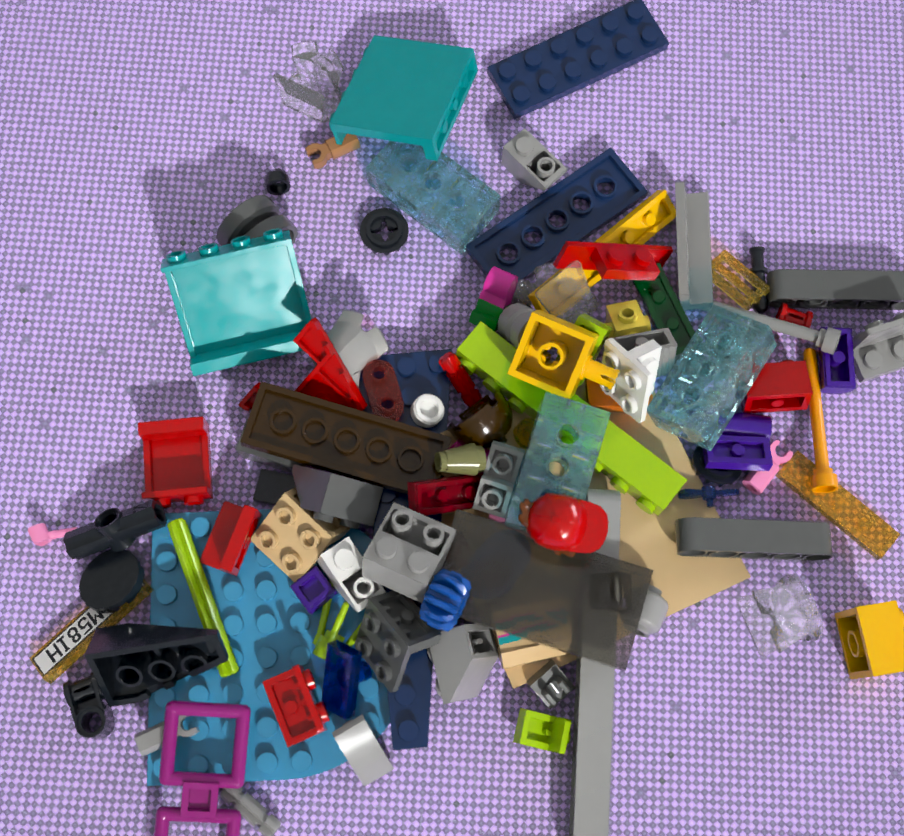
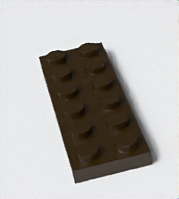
(341, 439)

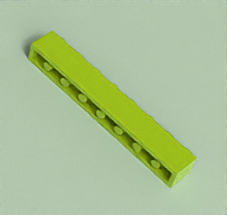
(620, 456)

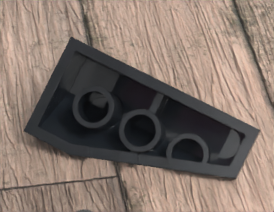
(142, 658)

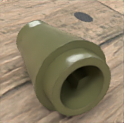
(461, 460)

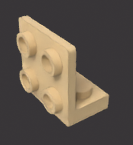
(294, 537)

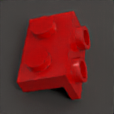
(295, 705)

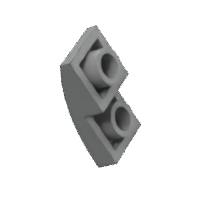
(498, 479)
(362, 750)

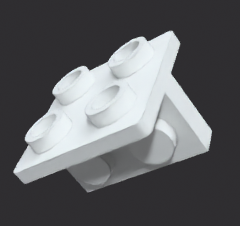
(636, 375)

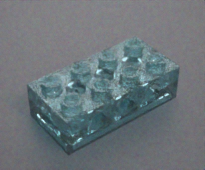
(407, 181)
(712, 377)
(544, 446)

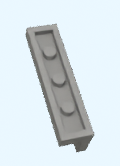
(694, 249)

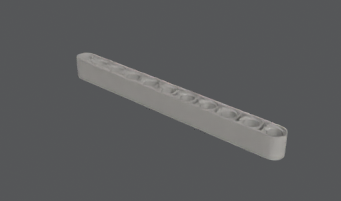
(594, 712)

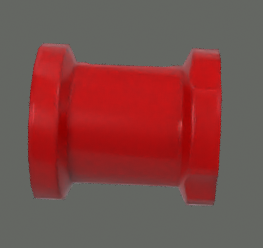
(794, 316)

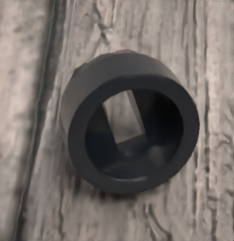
(272, 179)

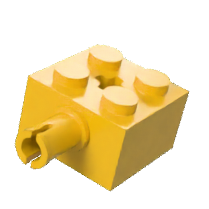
(575, 348)

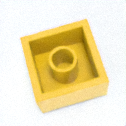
(872, 639)

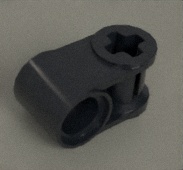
(86, 700)

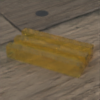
(733, 293)

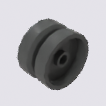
(253, 219)

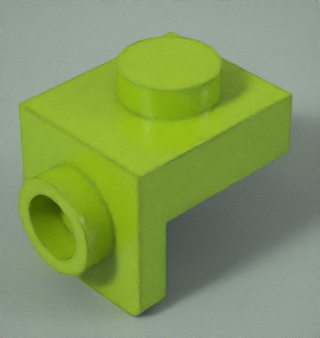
(542, 731)

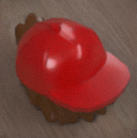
(564, 523)

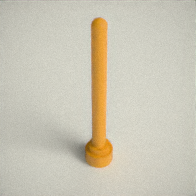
(823, 478)

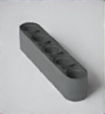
(836, 289)
(753, 539)

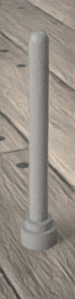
(825, 338)

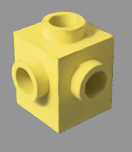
(626, 319)

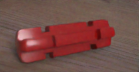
(459, 378)

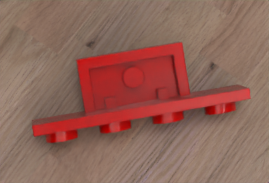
(615, 259)

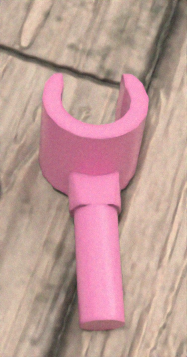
(41, 536)

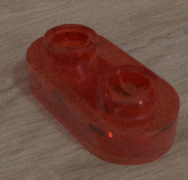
(383, 389)

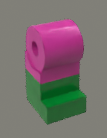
(494, 298)

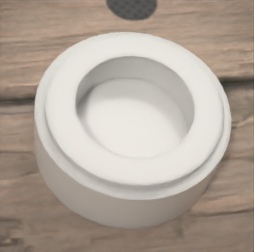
(427, 410)

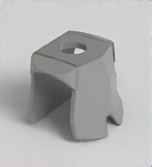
(356, 345)

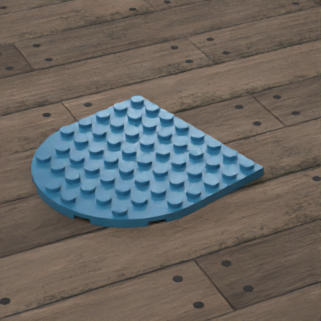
(268, 637)

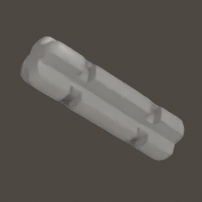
(251, 810)

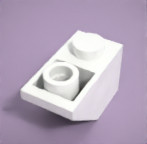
(344, 570)

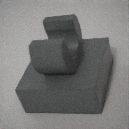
(550, 684)

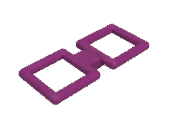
(202, 789)

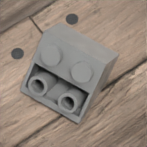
(407, 552)
(463, 661)

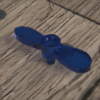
(708, 494)

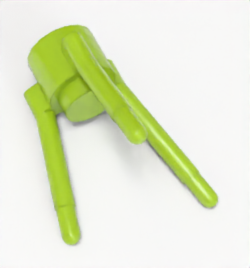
(322, 639)

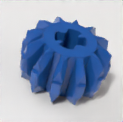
(445, 600)

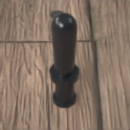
(759, 270)

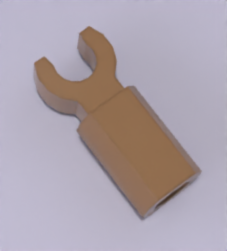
(331, 149)

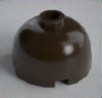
(484, 422)

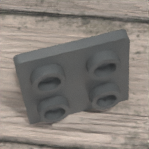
(392, 633)

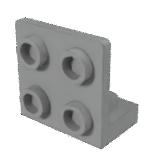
(879, 349)

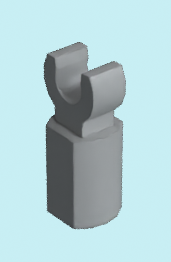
(151, 738)

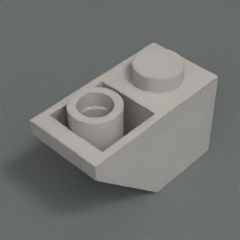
(531, 161)

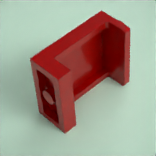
(177, 461)

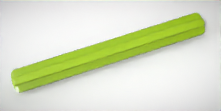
(200, 589)

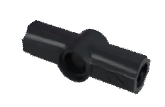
(115, 529)

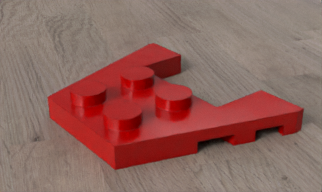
(328, 379)

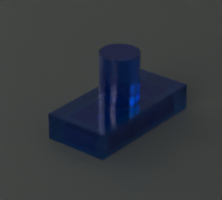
(341, 678)

